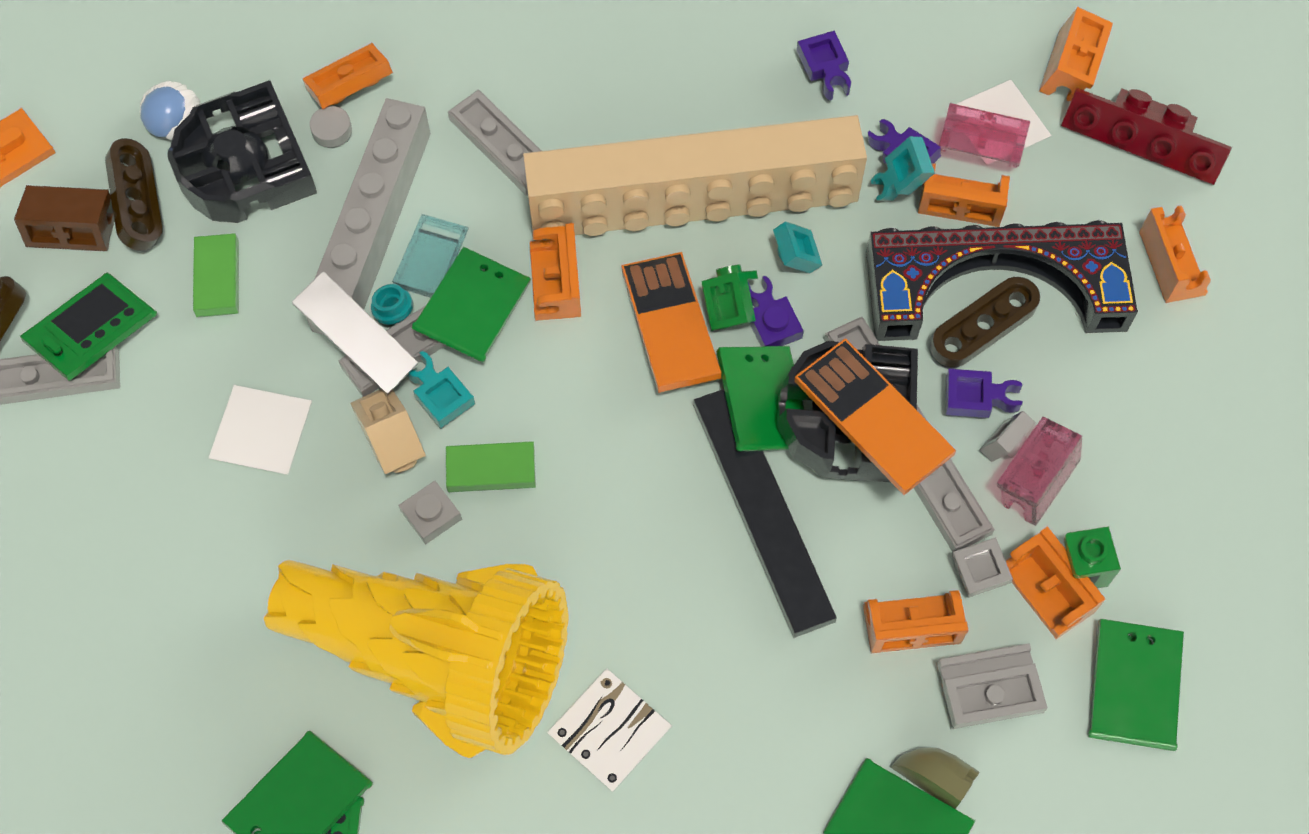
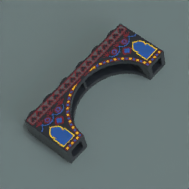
(1077, 259)

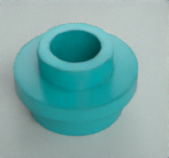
(391, 304)

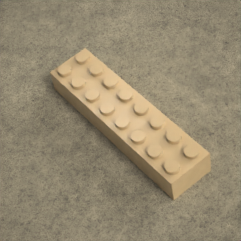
(697, 176)

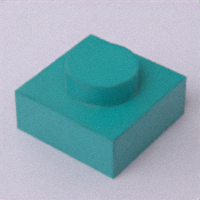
(797, 247)

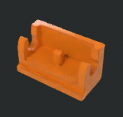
(1077, 53)
(964, 199)
(1172, 256)
(555, 273)
(1048, 585)
(915, 622)

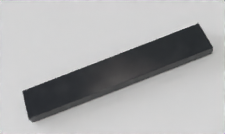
(767, 521)

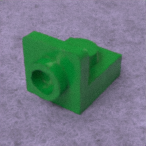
(729, 297)
(1093, 555)

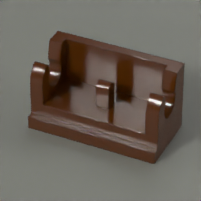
(65, 218)

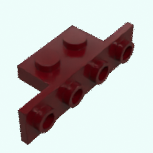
(1148, 130)

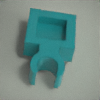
(907, 169)
(440, 393)

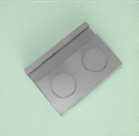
(991, 686)

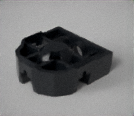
(197, 152)
(813, 434)

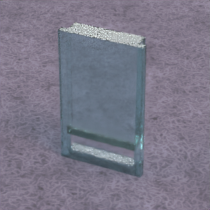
(428, 256)

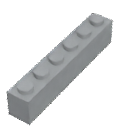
(375, 200)

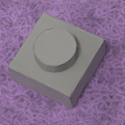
(1008, 437)
(430, 512)
(982, 567)

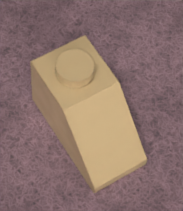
(388, 431)

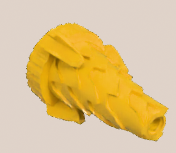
(469, 650)

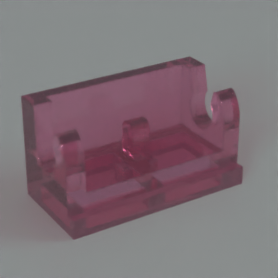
(984, 134)
(1040, 469)

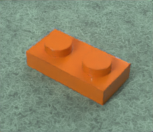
(347, 76)

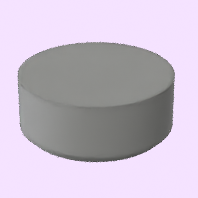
(330, 126)

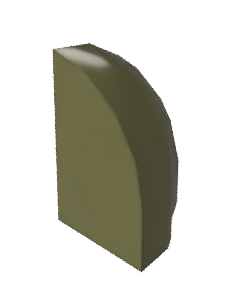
(937, 773)

